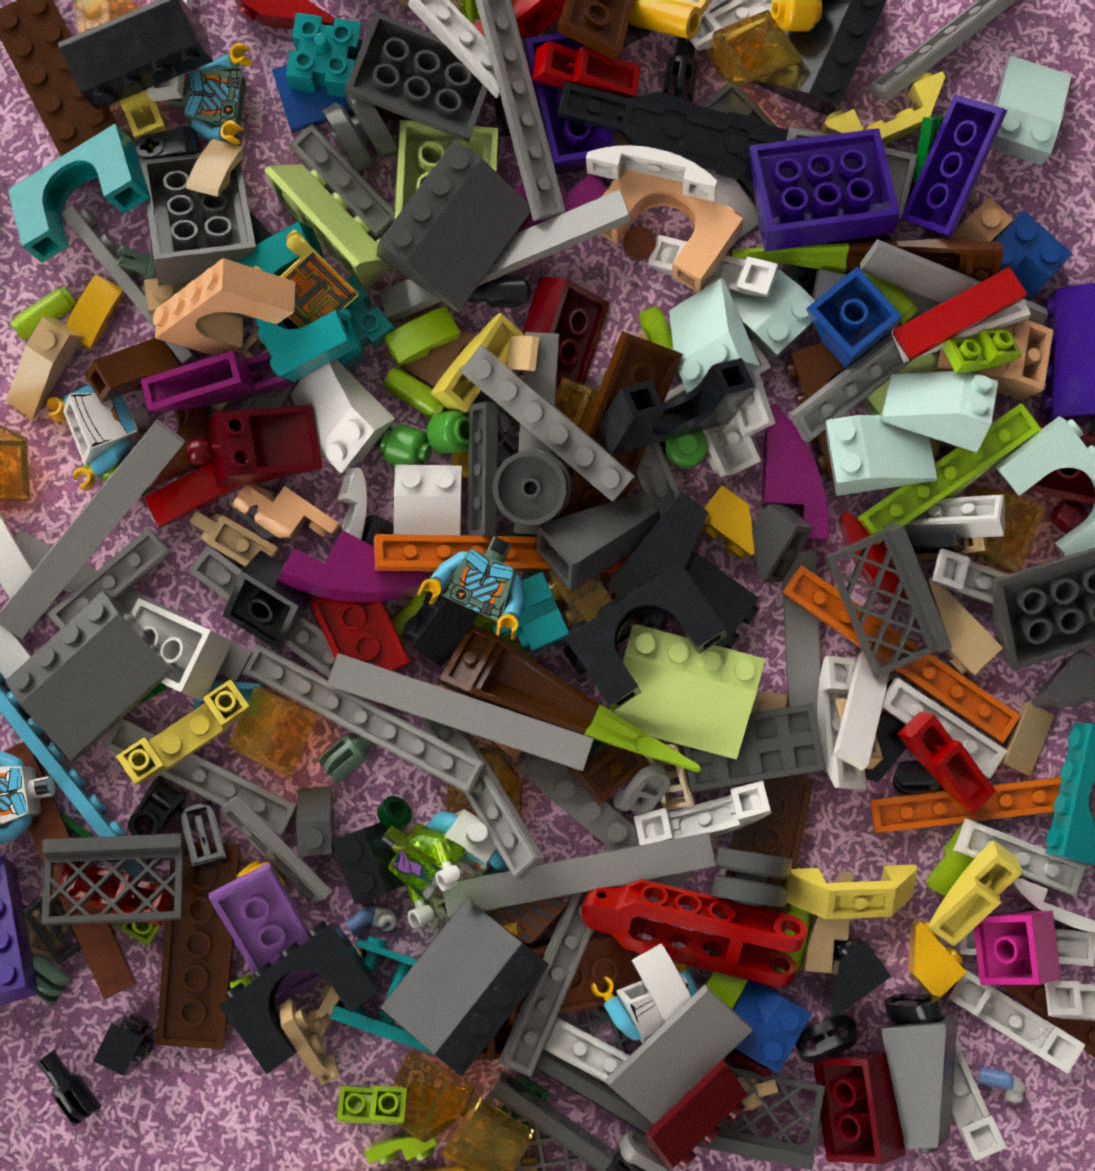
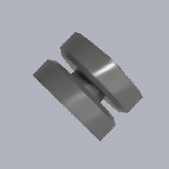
(358, 131)
(552, 483)
(751, 877)

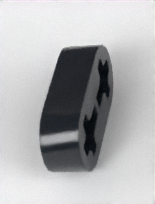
(913, 1008)
(826, 1039)

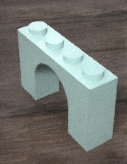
(1051, 449)

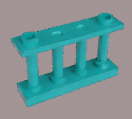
(382, 1024)

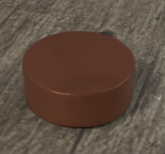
(638, 243)

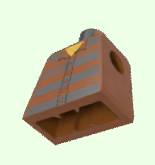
(528, 919)

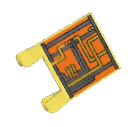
(317, 284)

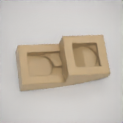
(214, 167)
(523, 353)

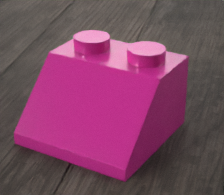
(1017, 948)

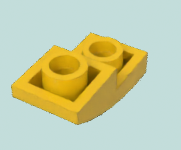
(94, 309)

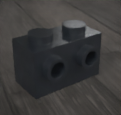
(438, 627)
(126, 1044)

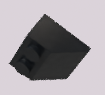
(263, 604)
(366, 863)
(853, 975)

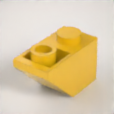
(731, 522)
(931, 962)

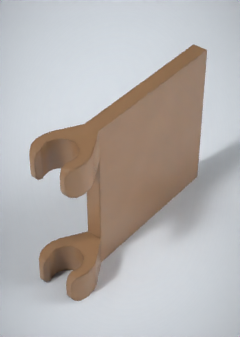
(439, 358)

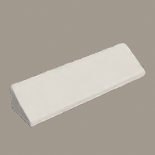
(962, 515)

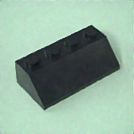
(136, 51)

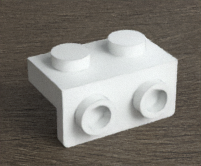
(731, 451)

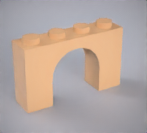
(714, 225)
(198, 312)

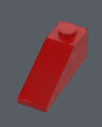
(279, 12)

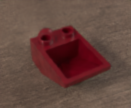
(268, 442)

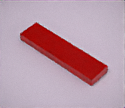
(959, 313)

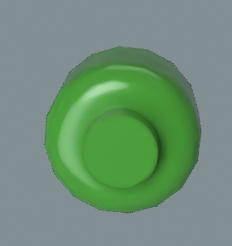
(449, 432)
(405, 446)
(686, 451)

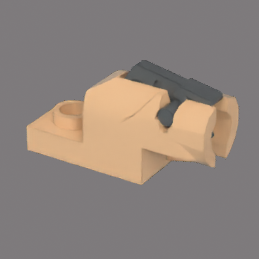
(281, 515)

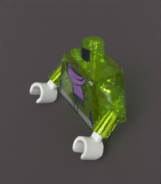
(424, 864)

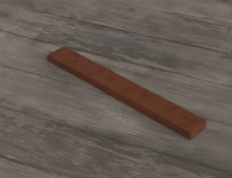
(96, 940)

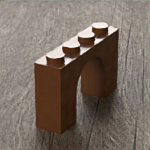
(811, 371)
(123, 373)

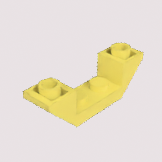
(923, 97)
(186, 735)
(851, 899)

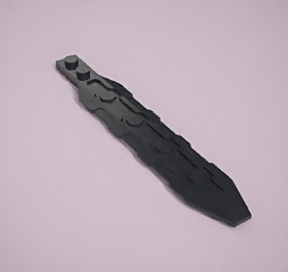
(674, 125)

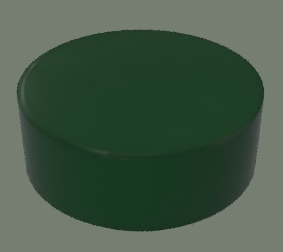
(394, 812)

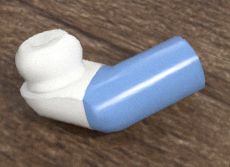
(372, 915)
(1003, 1080)

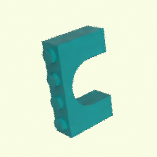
(42, 196)
(309, 348)
(1072, 824)

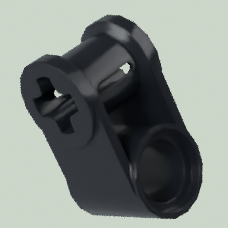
(169, 143)
(157, 807)

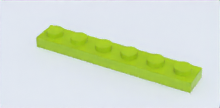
(952, 472)

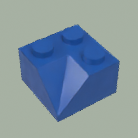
(1031, 253)
(852, 317)
(774, 1023)

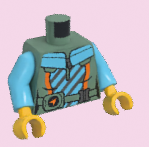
(216, 96)
(481, 584)

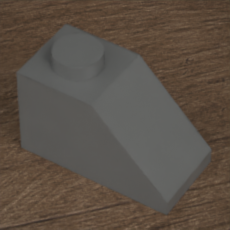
(778, 541)
(1070, 684)
(315, 821)

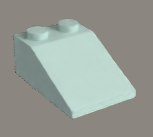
(1035, 109)
(777, 319)
(709, 333)
(942, 406)
(876, 455)

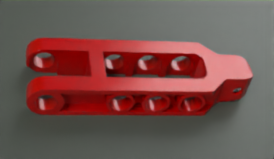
(748, 927)

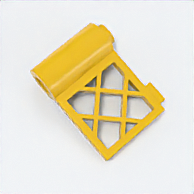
(669, 17)

